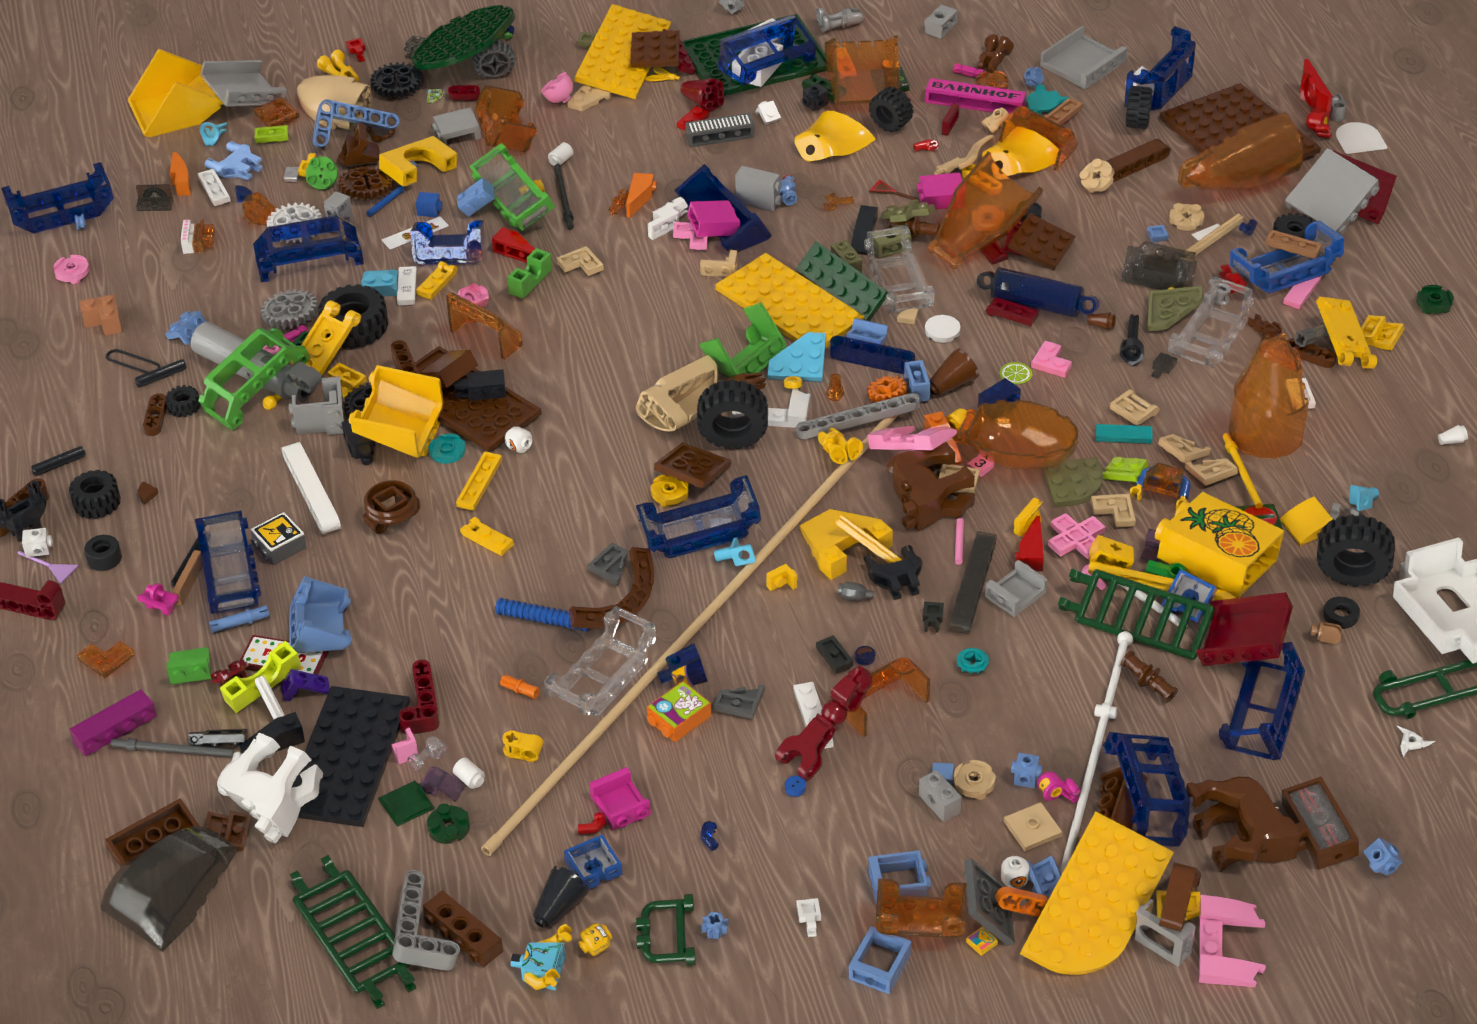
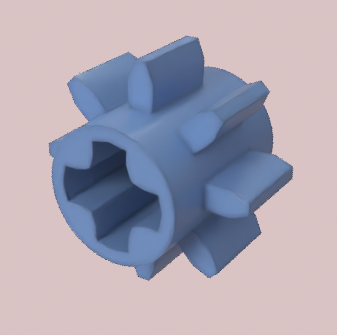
(1033, 76)
(714, 925)

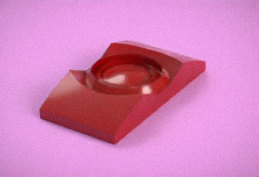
(1314, 90)

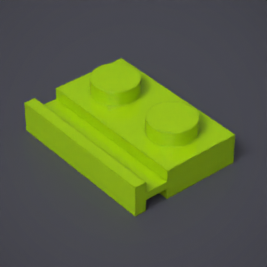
(1125, 469)

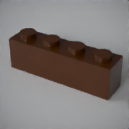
(1115, 798)

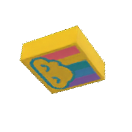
(982, 941)

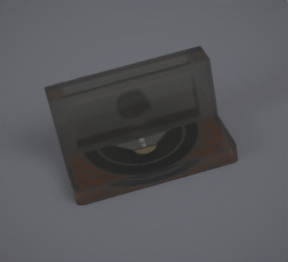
(154, 197)

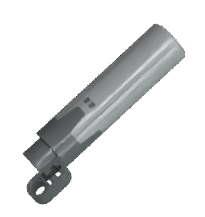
(291, 380)

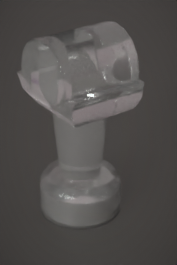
(434, 748)

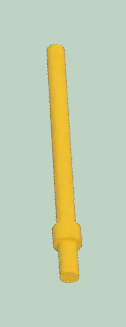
(1232, 448)

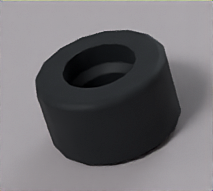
(103, 552)

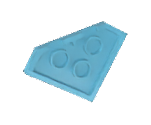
(800, 359)

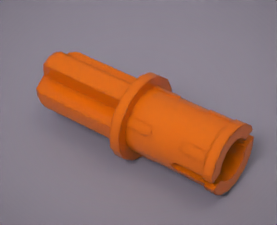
(520, 686)

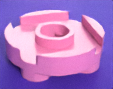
(71, 269)

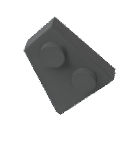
(610, 563)
(739, 701)

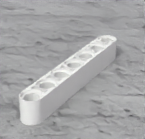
(311, 488)

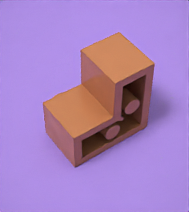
(101, 312)

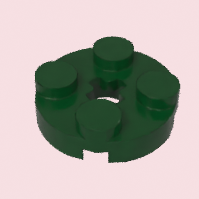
(1443, 300)
(445, 814)

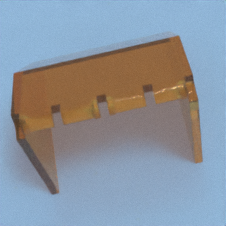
(861, 71)

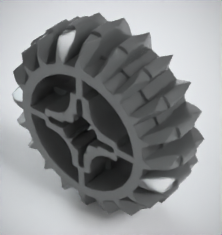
(502, 63)

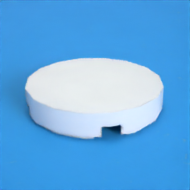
(942, 328)

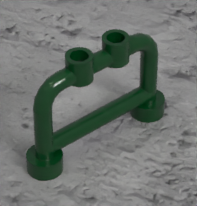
(643, 925)

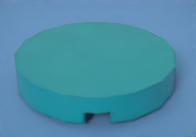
(447, 448)

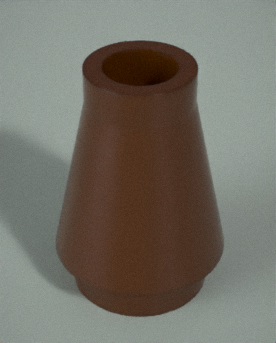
(1102, 320)

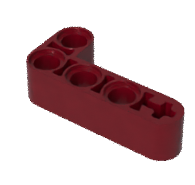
(41, 604)
(425, 715)

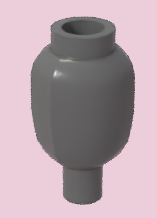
(854, 591)

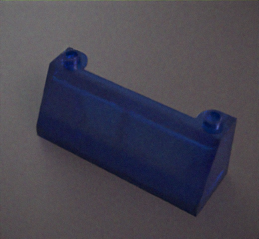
(706, 187)

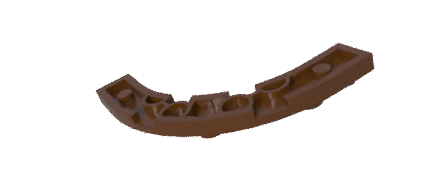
(634, 601)

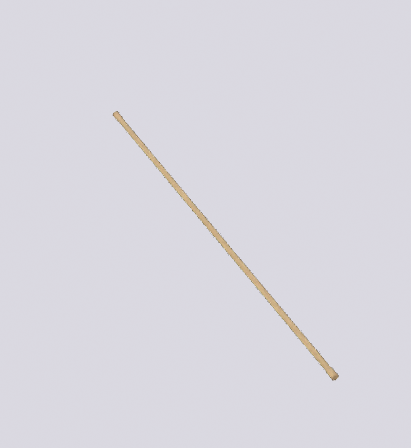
(497, 839)

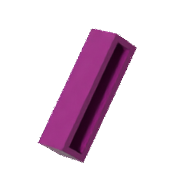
(113, 722)

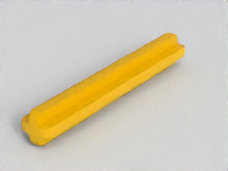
(867, 540)

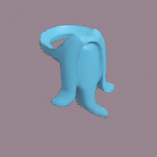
(212, 137)

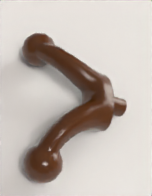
(377, 138)

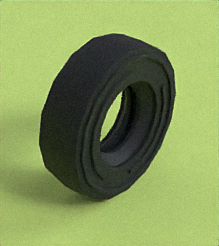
(1341, 603)

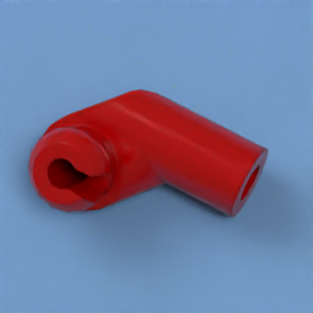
(593, 827)

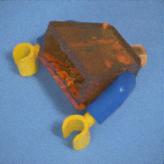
(1164, 480)

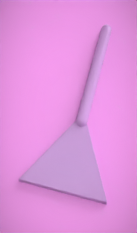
(60, 571)

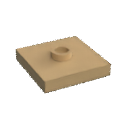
(1032, 826)

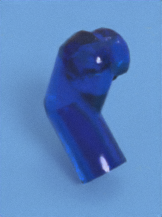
(1249, 228)
(706, 835)

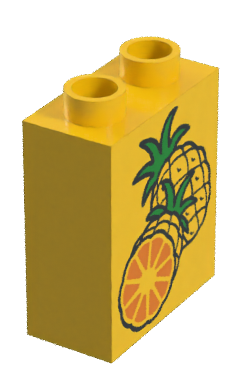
(1219, 543)

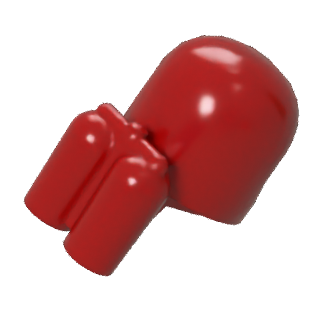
(1319, 123)

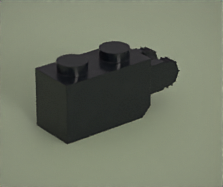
(481, 385)
(358, 445)

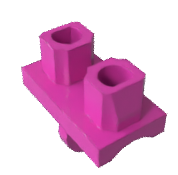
(156, 597)

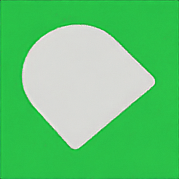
(1359, 137)

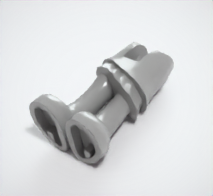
(845, 18)

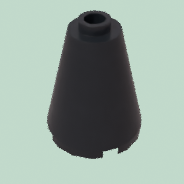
(558, 896)

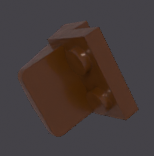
(358, 149)

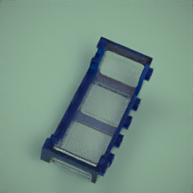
(701, 523)
(228, 562)

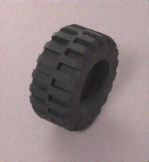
(368, 304)
(732, 397)
(1361, 534)

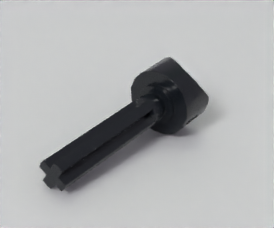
(1132, 349)

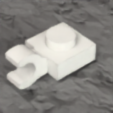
(809, 912)

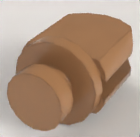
(1327, 632)

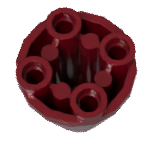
(704, 93)

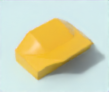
(349, 377)
(1026, 517)

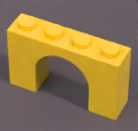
(397, 161)

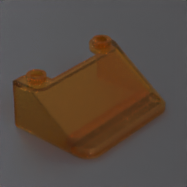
(462, 311)

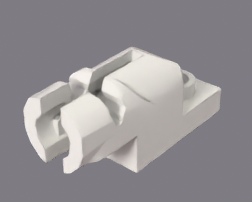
(665, 217)

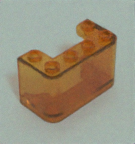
(500, 120)

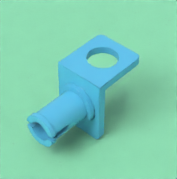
(1363, 496)
(735, 552)

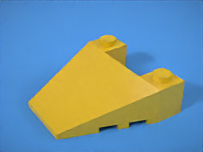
(829, 540)

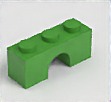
(524, 281)

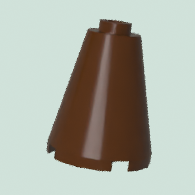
(953, 373)

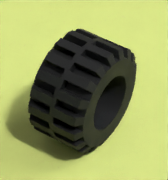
(1138, 107)
(891, 109)
(94, 494)

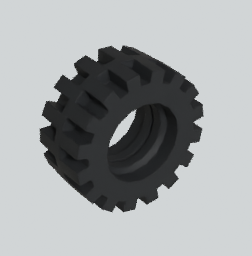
(180, 394)

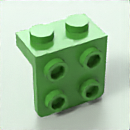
(189, 665)

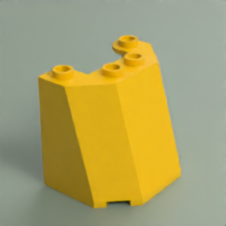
(400, 410)

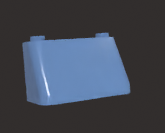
(318, 617)

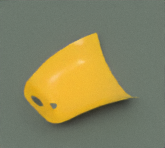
(838, 137)
(1026, 152)

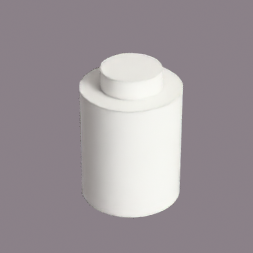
(560, 154)
(469, 773)

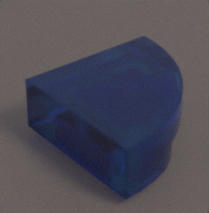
(242, 192)

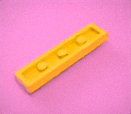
(479, 481)

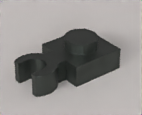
(932, 615)

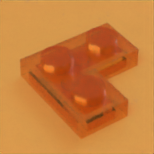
(105, 662)

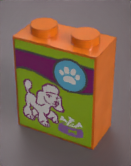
(678, 711)

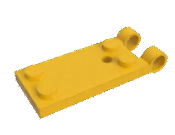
(1345, 332)
(322, 349)

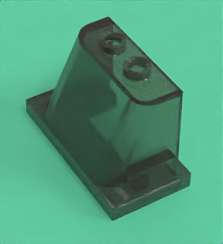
(1159, 266)

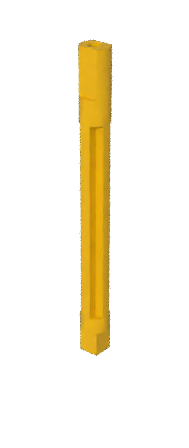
(1149, 579)

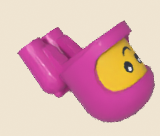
(1054, 787)

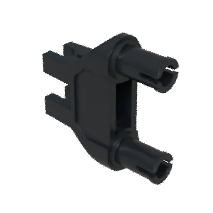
(24, 513)
(896, 574)

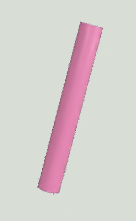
(959, 541)

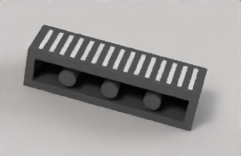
(719, 130)

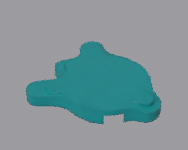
(1043, 100)

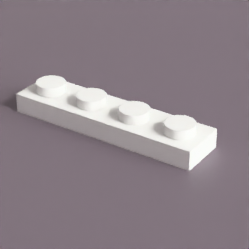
(808, 703)

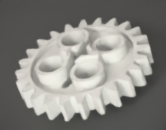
(293, 214)

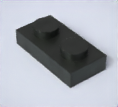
(834, 654)

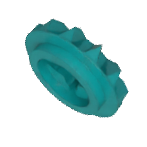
(965, 657)

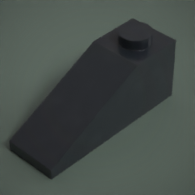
(284, 730)

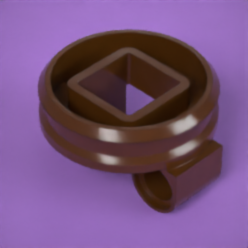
(378, 516)

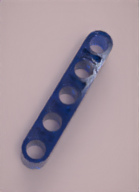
(870, 354)

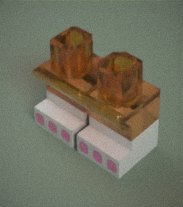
(196, 236)

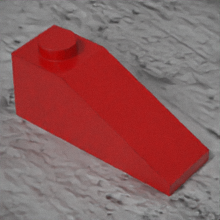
(511, 244)
(1032, 547)

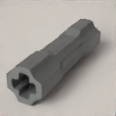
(1309, 335)

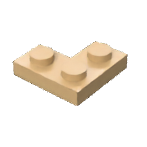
(580, 258)
(1118, 505)

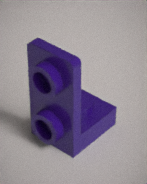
(299, 679)

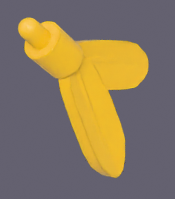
(662, 75)

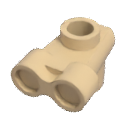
(995, 120)

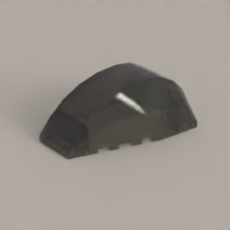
(167, 884)

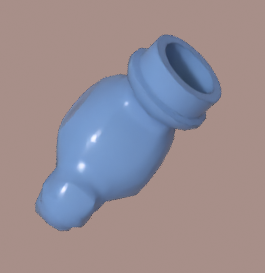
(788, 190)

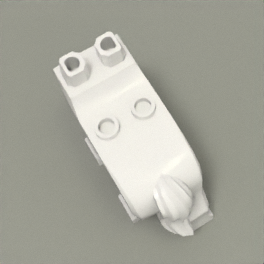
(267, 796)

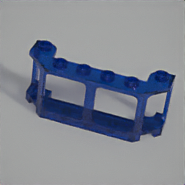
(1173, 61)
(92, 188)
(307, 249)
(1157, 746)

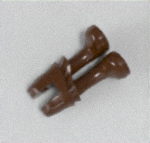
(993, 59)

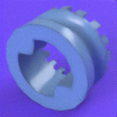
(79, 222)

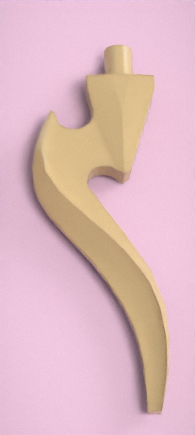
(963, 162)

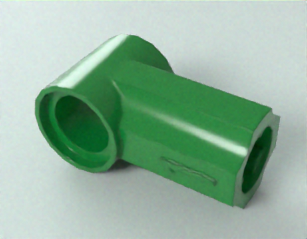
(1164, 570)

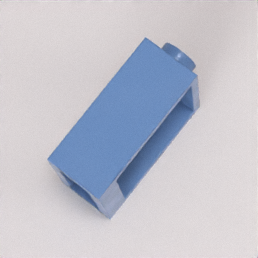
(898, 862)
(873, 976)

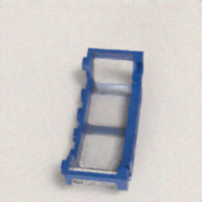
(1284, 269)

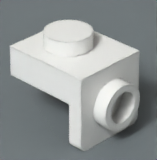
(768, 112)

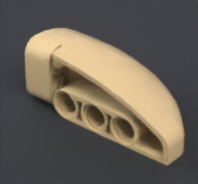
(336, 88)
(675, 396)

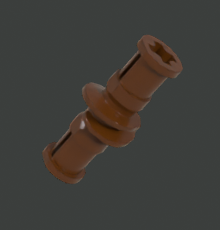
(917, 227)
(1149, 677)

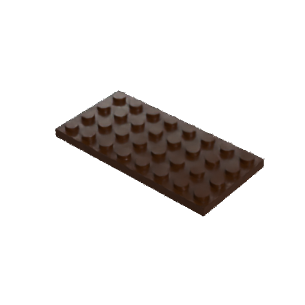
(481, 420)

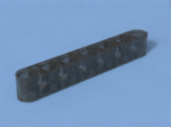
(972, 582)

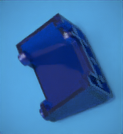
(447, 248)

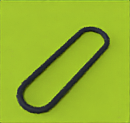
(129, 366)

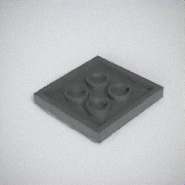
(983, 905)

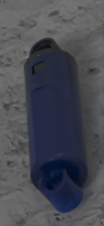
(1038, 292)

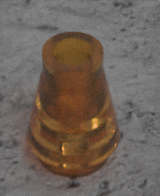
(835, 388)

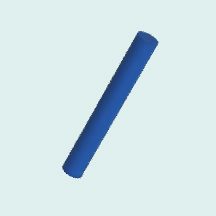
(385, 200)

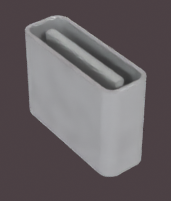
(291, 174)

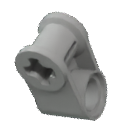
(1338, 108)

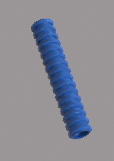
(534, 613)

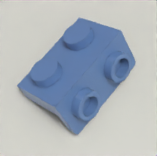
(185, 326)
(868, 331)
(1044, 876)

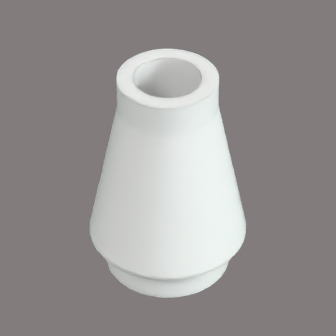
(1454, 435)

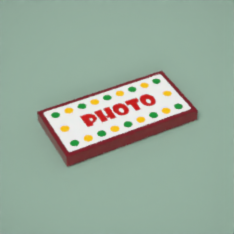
(259, 648)

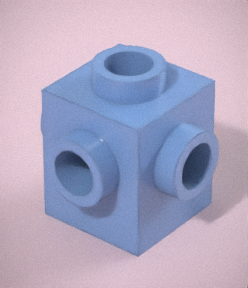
(1026, 770)
(1383, 857)

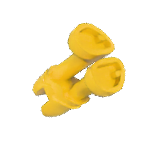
(337, 61)
(838, 447)

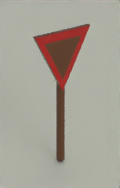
(882, 187)

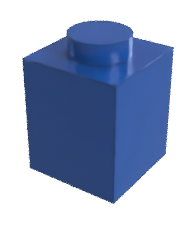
(428, 204)

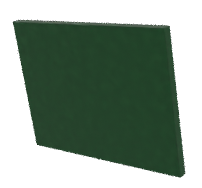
(705, 58)

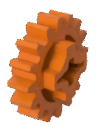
(886, 388)

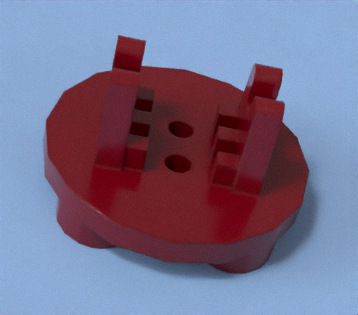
(235, 668)

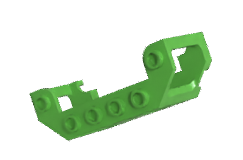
(239, 358)

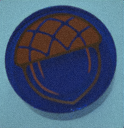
(865, 655)

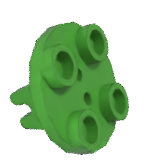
(314, 171)

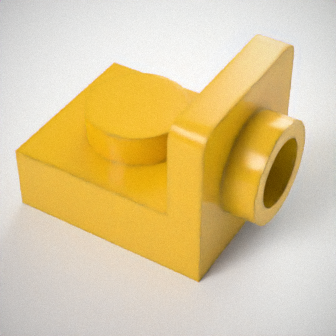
(781, 576)

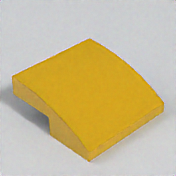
(1381, 333)
(1306, 520)

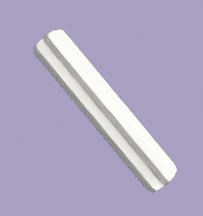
(269, 697)

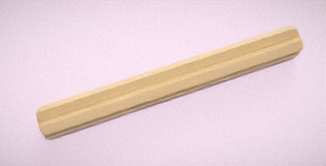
(1216, 234)

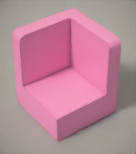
(405, 748)

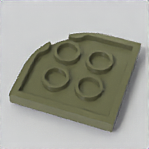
(1073, 481)

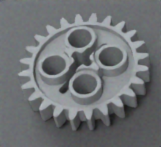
(289, 309)

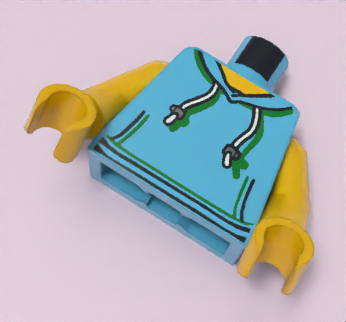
(543, 960)

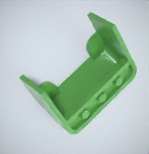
(764, 344)

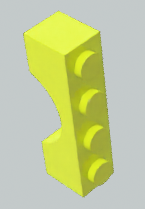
(243, 691)

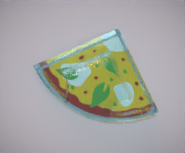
(434, 95)

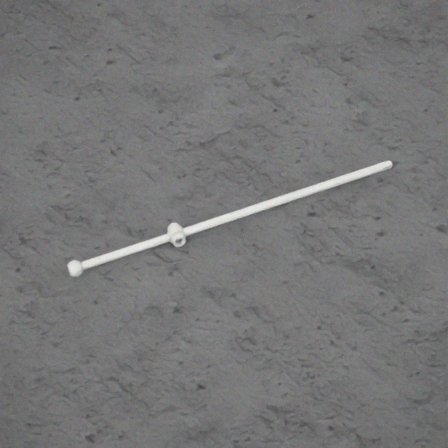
(1105, 712)

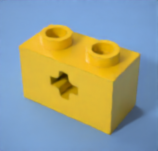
(1111, 552)

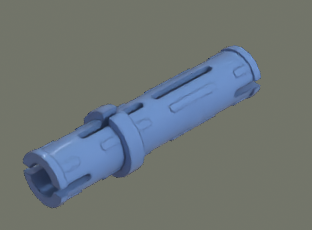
(239, 619)

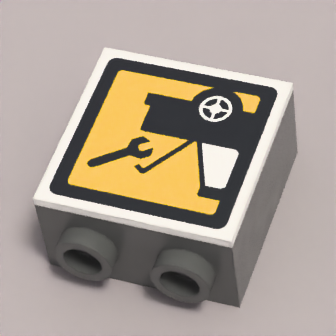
(278, 538)

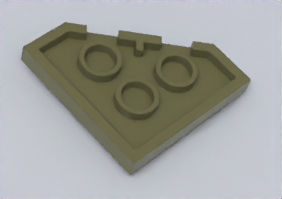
(1171, 305)

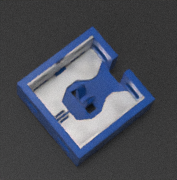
(1191, 587)
(589, 857)

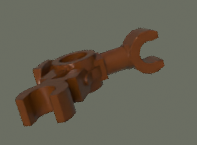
(1264, 327)

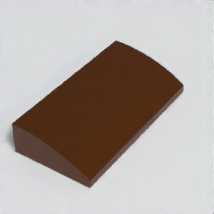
(149, 831)

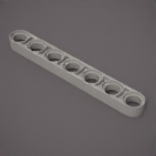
(866, 413)

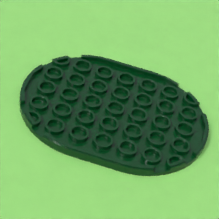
(463, 37)

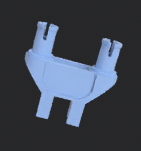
(237, 163)

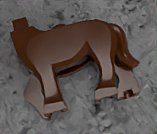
(923, 492)
(1260, 827)

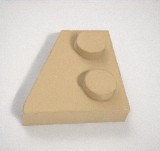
(587, 97)
(1182, 448)

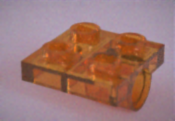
(276, 113)

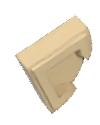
(908, 316)

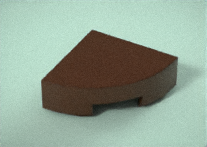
(147, 492)

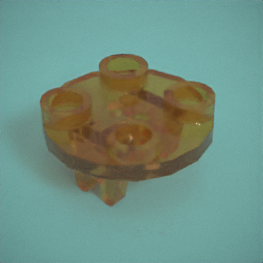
(257, 209)

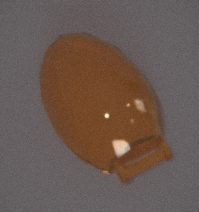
(1019, 434)

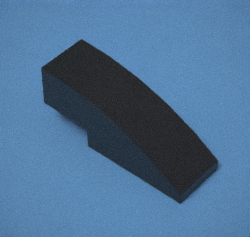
(865, 222)

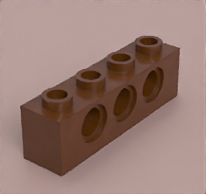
(462, 928)

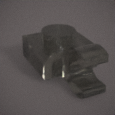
(412, 44)
(1163, 363)

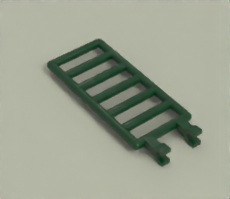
(1091, 581)

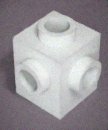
(36, 542)

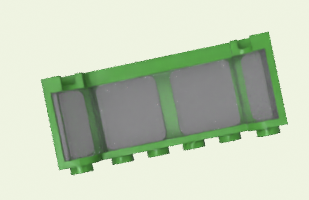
(513, 189)

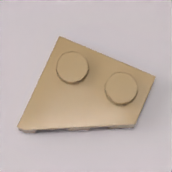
(1212, 470)

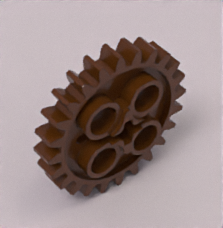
(354, 183)

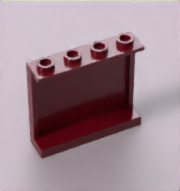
(1377, 204)
(1247, 629)

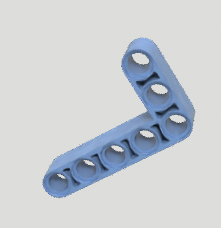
(349, 117)

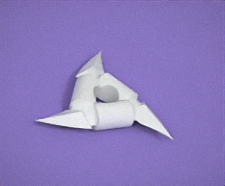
(1417, 744)

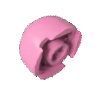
(558, 89)

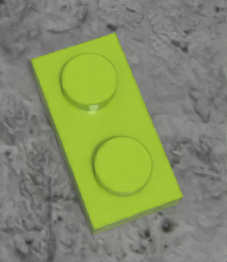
(271, 134)

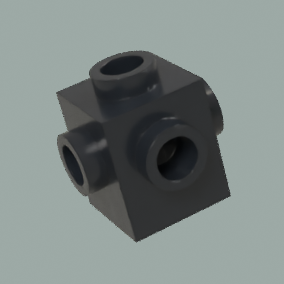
(815, 97)

